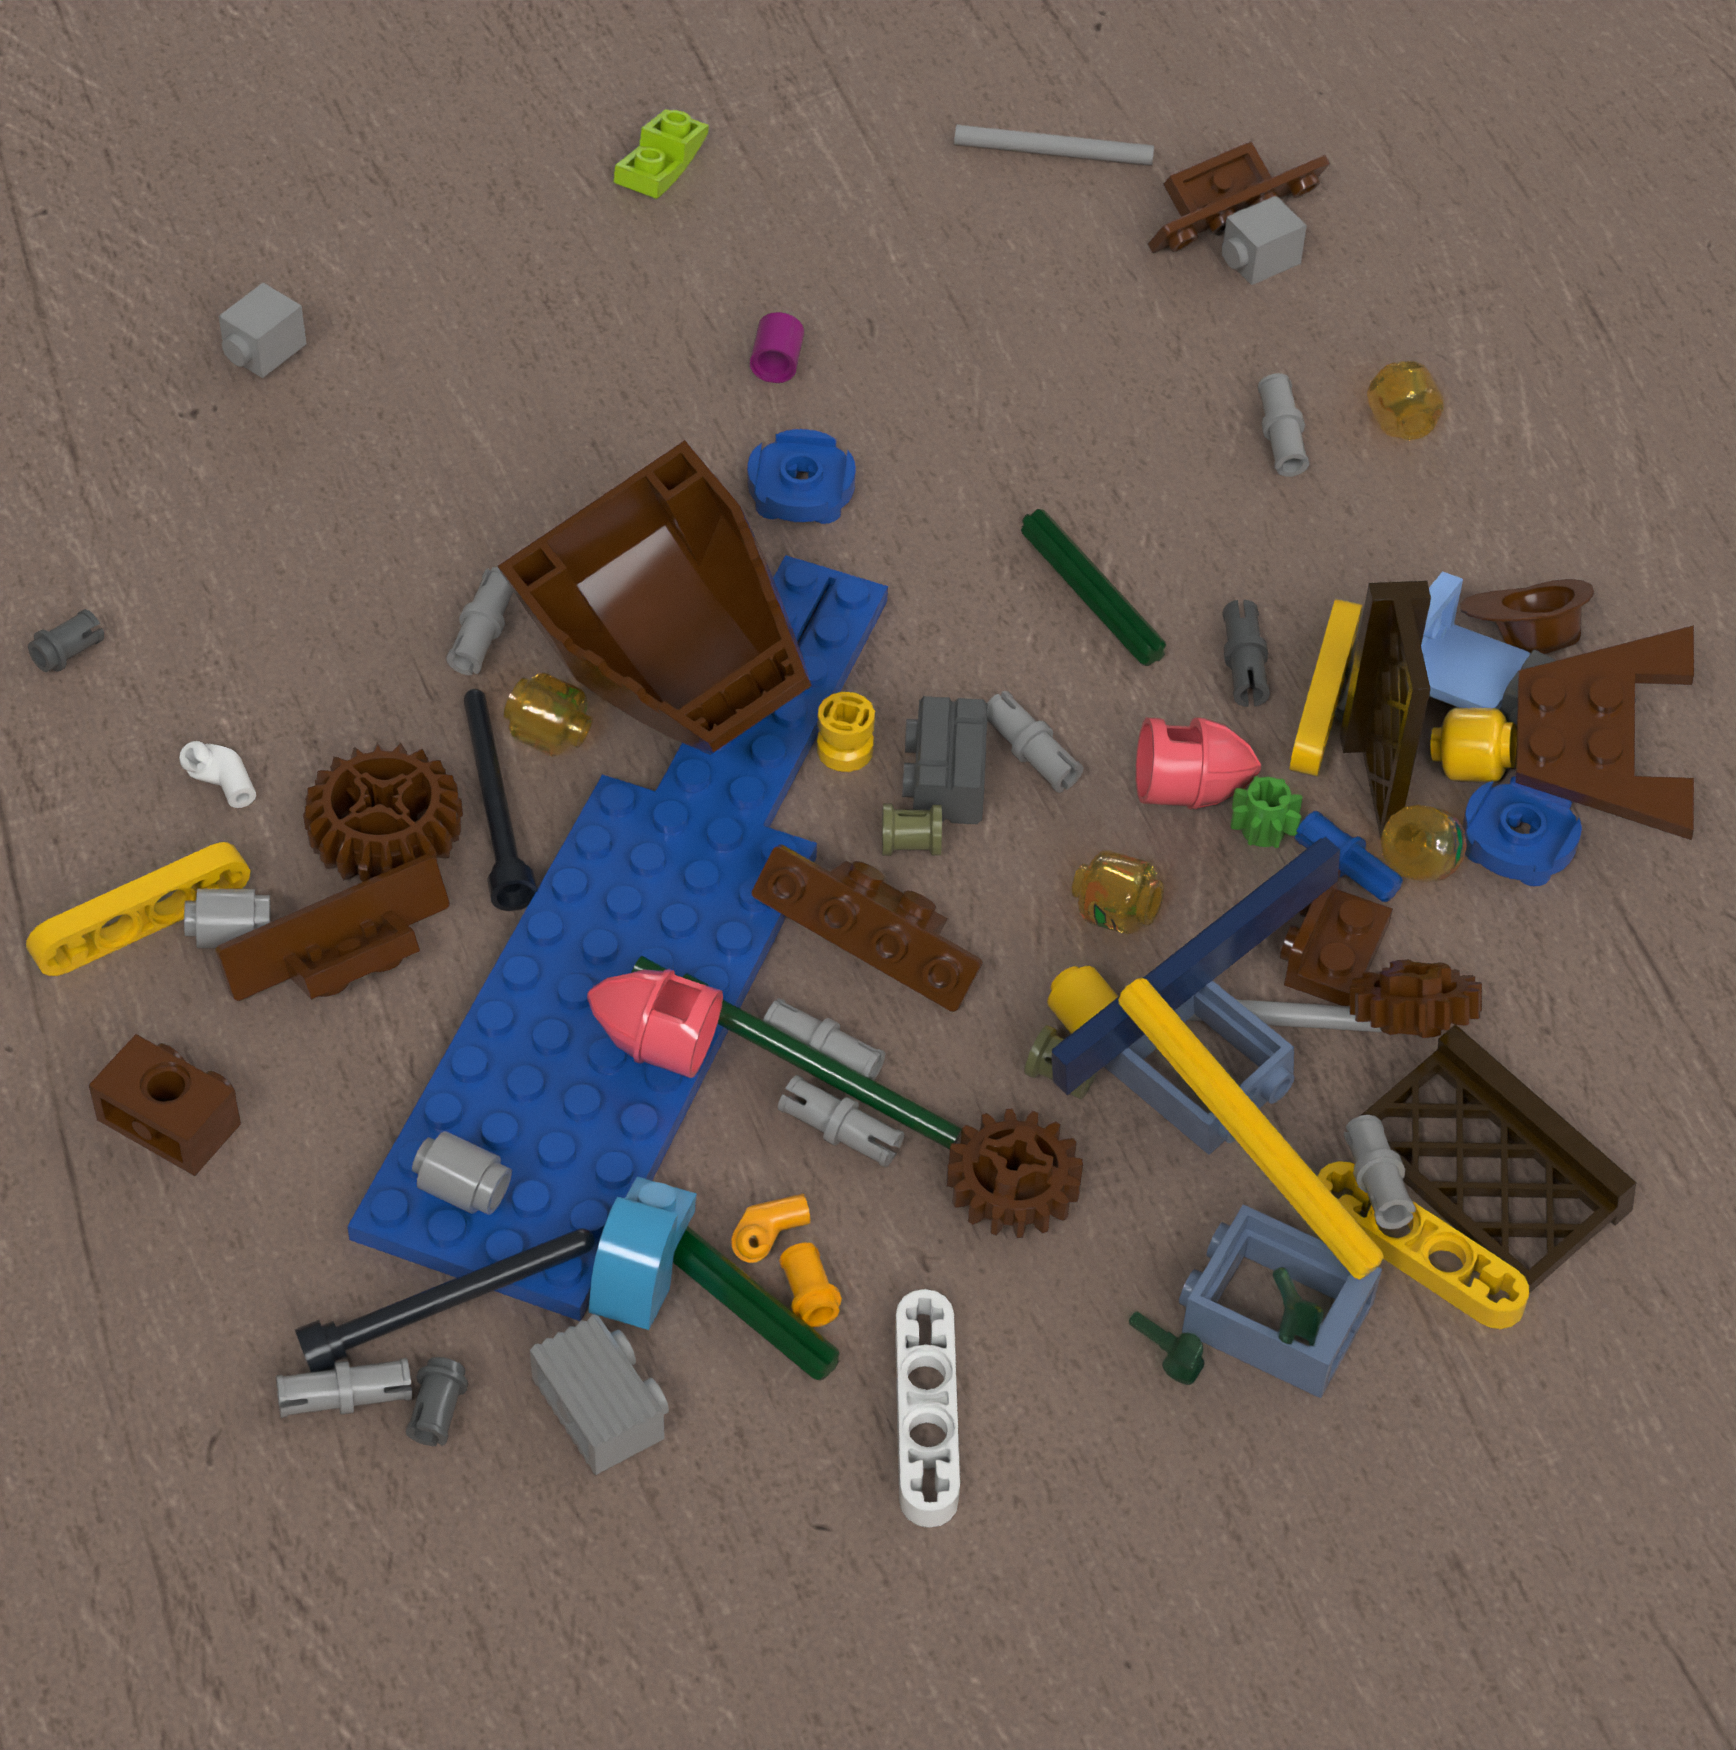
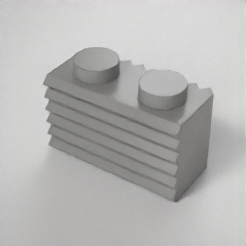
(598, 1393)

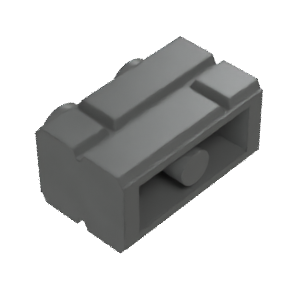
(949, 757)

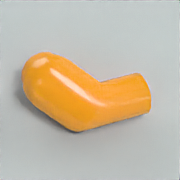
(763, 1222)

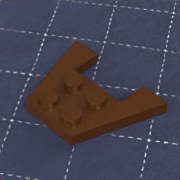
(1581, 730)

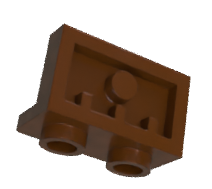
(1333, 944)

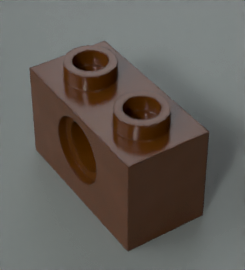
(183, 1131)

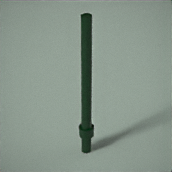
(828, 1069)

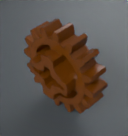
(1415, 998)
(1014, 1173)

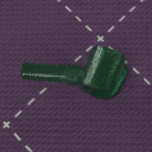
(1299, 1315)
(1184, 1352)

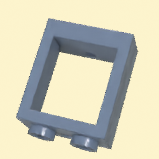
(1239, 1028)
(1307, 1262)

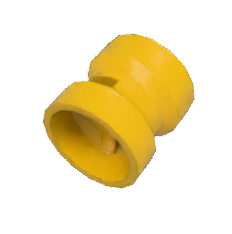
(845, 731)

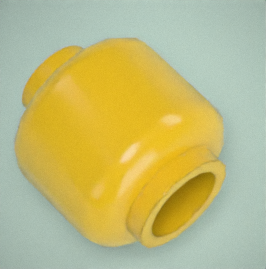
(1474, 744)

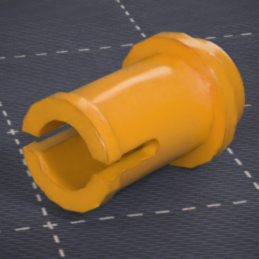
(814, 1297)

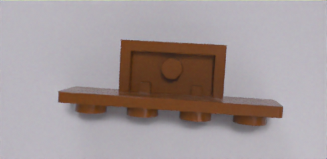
(1224, 186)
(871, 922)
(339, 936)

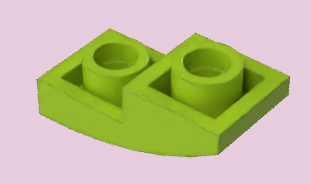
(663, 154)

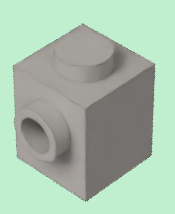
(1263, 240)
(262, 330)

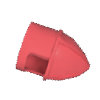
(1191, 763)
(658, 1017)

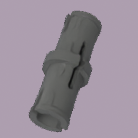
(1246, 653)

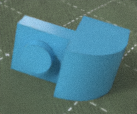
(638, 1251)

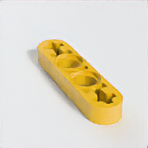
(1325, 688)
(78, 935)
(1433, 1235)

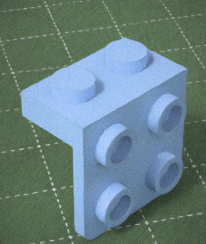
(1461, 663)

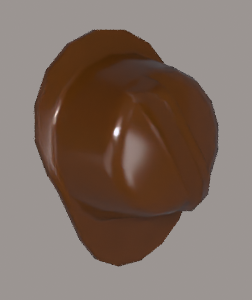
(1534, 617)

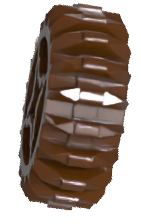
(384, 800)

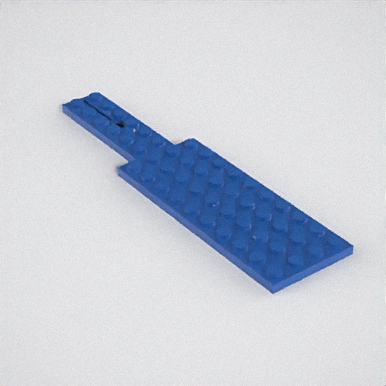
(634, 879)

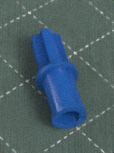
(1353, 859)

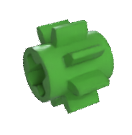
(1266, 811)

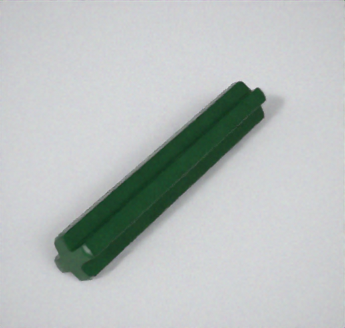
(1093, 587)
(755, 1306)

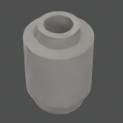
(224, 915)
(461, 1173)

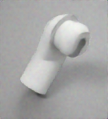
(220, 767)

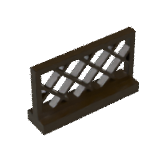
(1388, 691)
(1539, 1135)

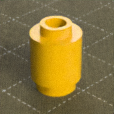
(1079, 995)

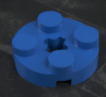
(818, 498)
(1516, 855)

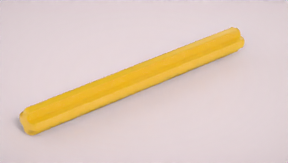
(1251, 1129)

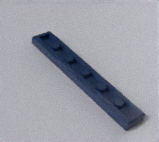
(1200, 960)

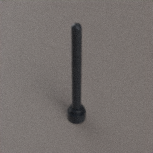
(510, 880)
(328, 1343)

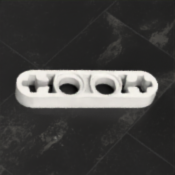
(927, 1406)

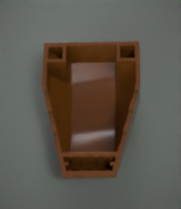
(665, 604)

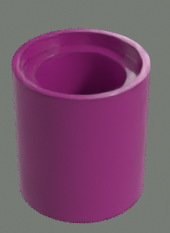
(777, 347)

